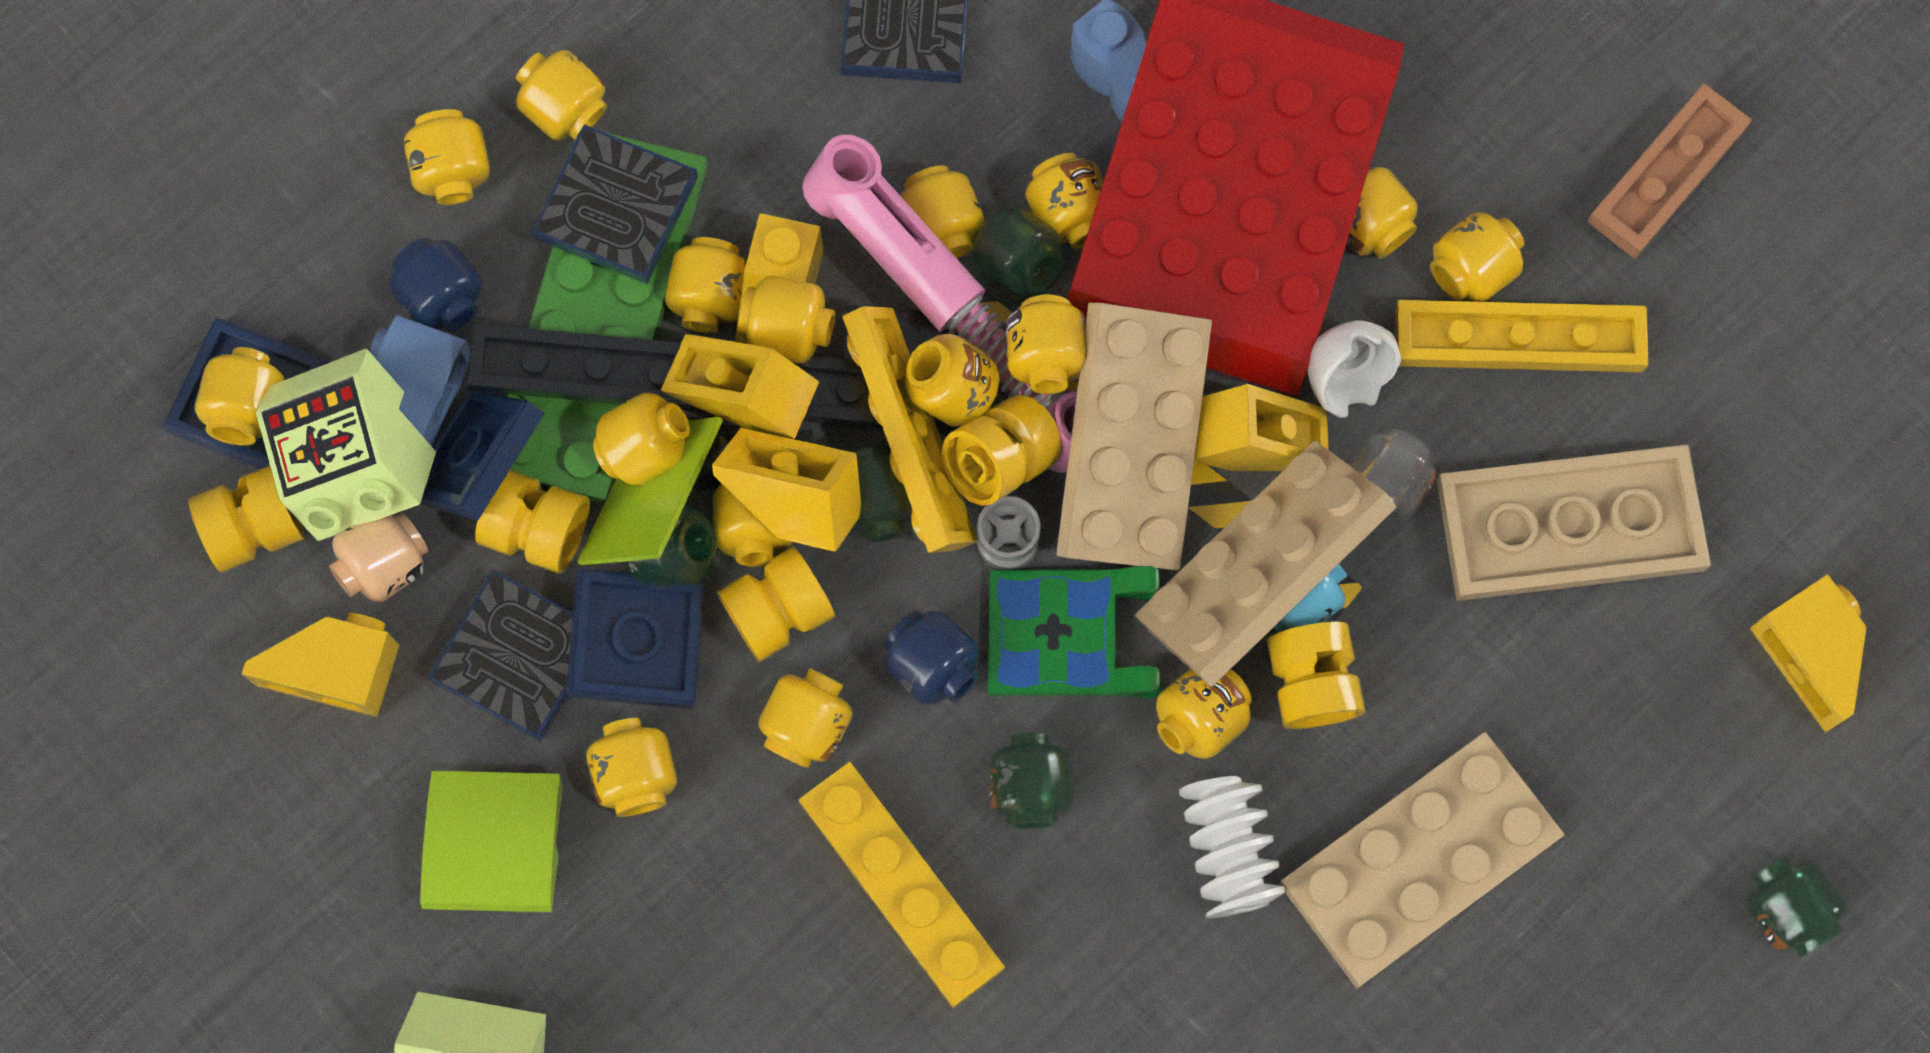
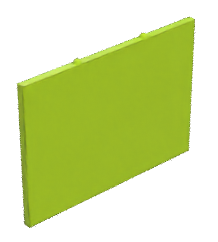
(641, 518)

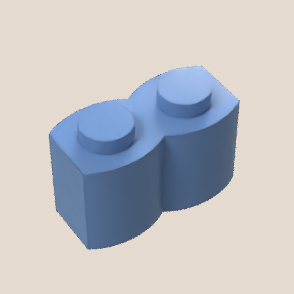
(1108, 52)
(426, 367)

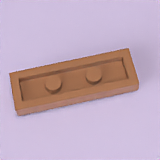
(1669, 171)

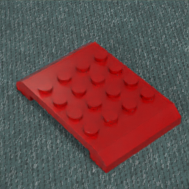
(1239, 178)

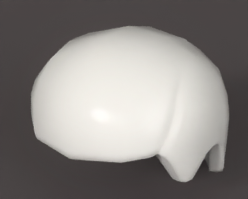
(1352, 365)

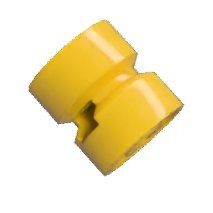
(1001, 449)
(243, 519)
(534, 521)
(781, 601)
(1315, 675)

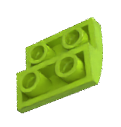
(491, 841)

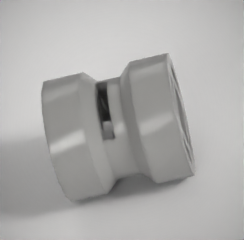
(1013, 523)

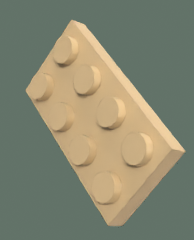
(1134, 437)
(1572, 522)
(1264, 562)
(1421, 859)

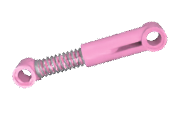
(918, 261)

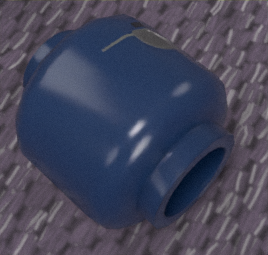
(435, 284)
(931, 657)

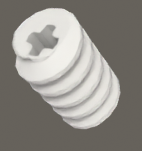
(1232, 845)

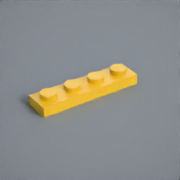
(1521, 336)
(913, 437)
(901, 885)

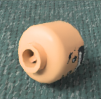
(378, 557)

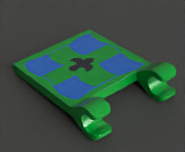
(1059, 633)

